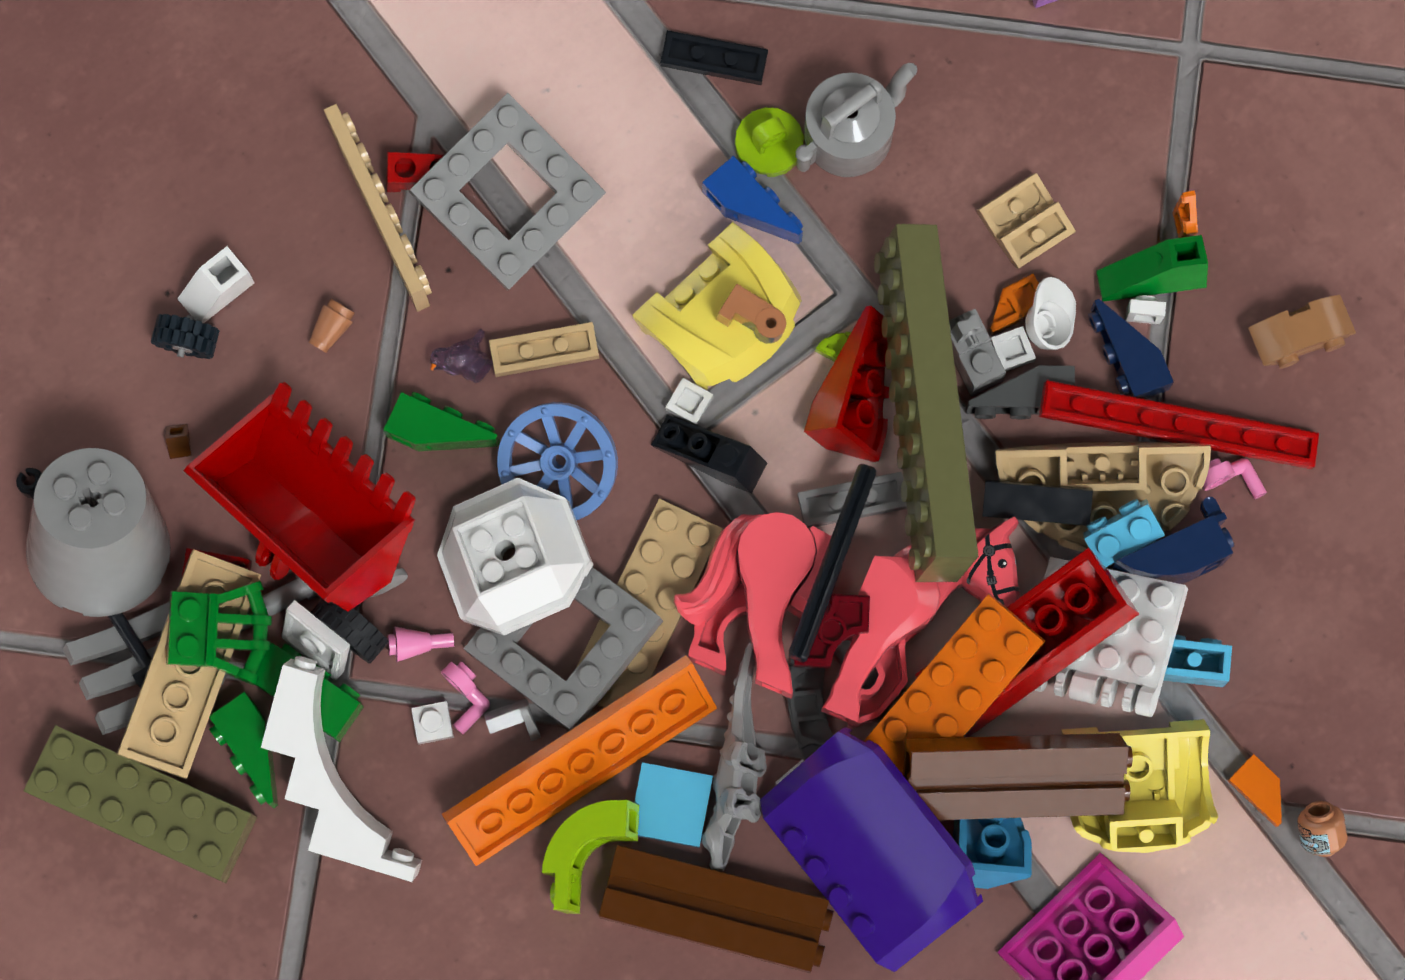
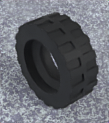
(362, 636)

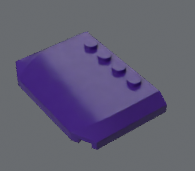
(872, 848)

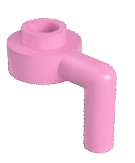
(1221, 472)
(461, 679)

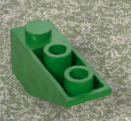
(1160, 269)
(432, 429)
(243, 730)

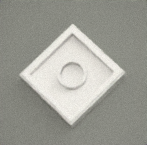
(315, 640)

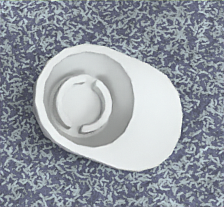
(1052, 316)

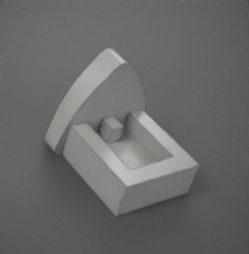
(512, 715)

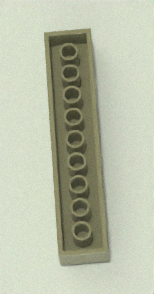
(926, 404)

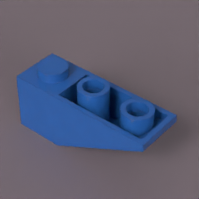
(744, 200)

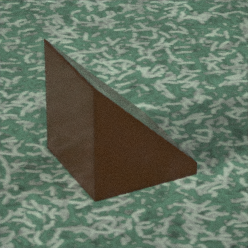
(178, 441)

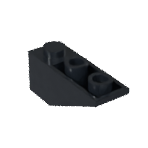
(711, 453)

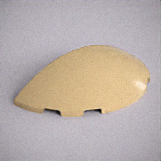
(1117, 473)

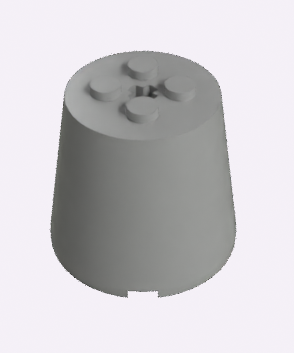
(100, 555)

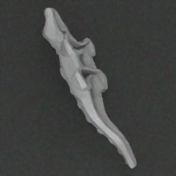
(737, 771)

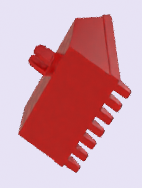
(307, 501)

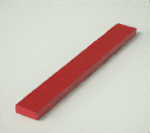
(1178, 424)

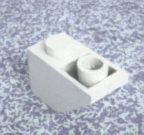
(215, 285)

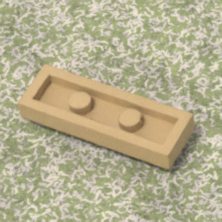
(544, 349)

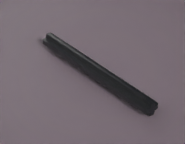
(832, 563)

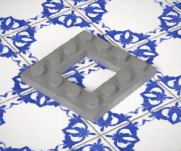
(441, 195)
(573, 699)

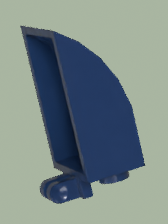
(1186, 552)

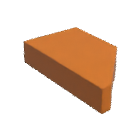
(1186, 215)
(1014, 303)
(1260, 788)

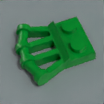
(195, 625)

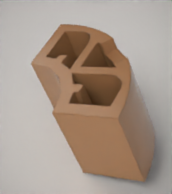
(1310, 328)

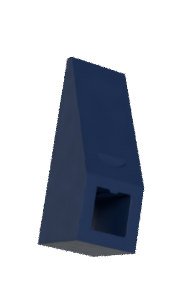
(1136, 359)

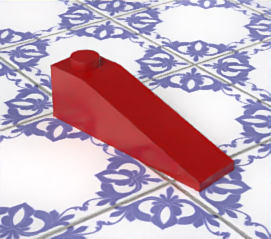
(850, 401)

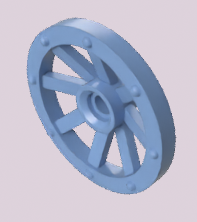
(548, 463)

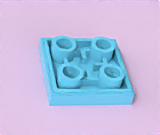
(672, 804)

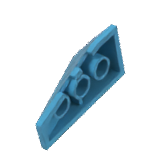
(996, 848)

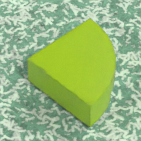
(831, 346)

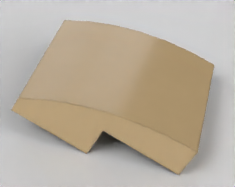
(1026, 220)

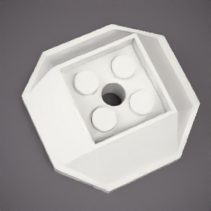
(538, 578)

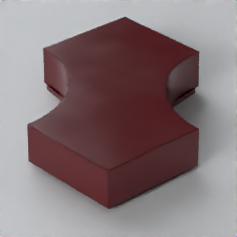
(845, 619)

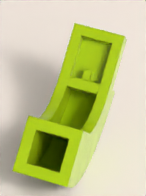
(576, 841)

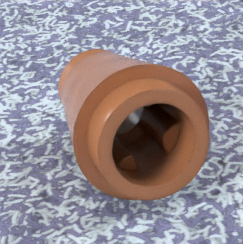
(331, 325)

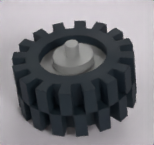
(185, 336)

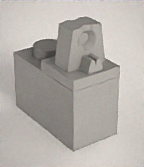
(974, 353)

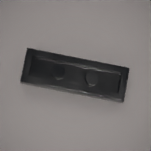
(714, 57)
(1037, 502)

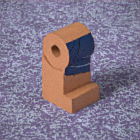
(754, 313)

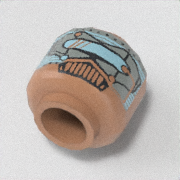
(1322, 829)

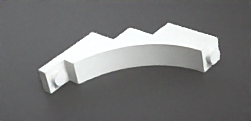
(342, 824)

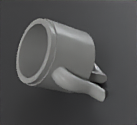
(855, 144)

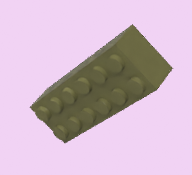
(140, 804)

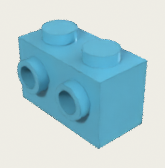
(1123, 533)
(1199, 662)

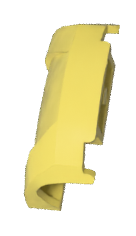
(688, 314)
(1167, 790)

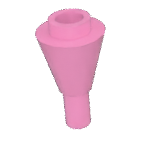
(410, 643)

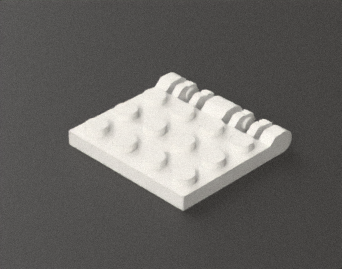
(1132, 654)

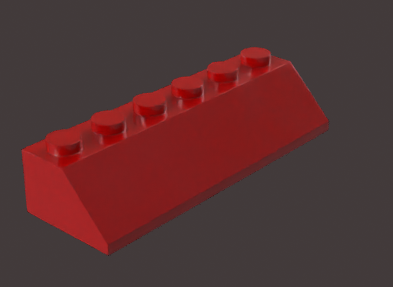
(1072, 614)

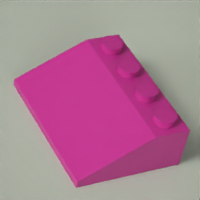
(1094, 931)

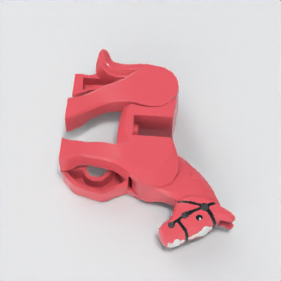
(770, 566)

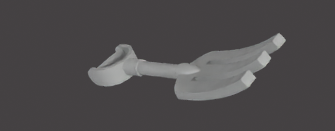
(150, 626)

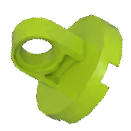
(769, 141)

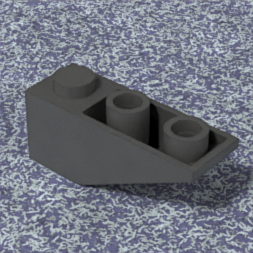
(1019, 395)

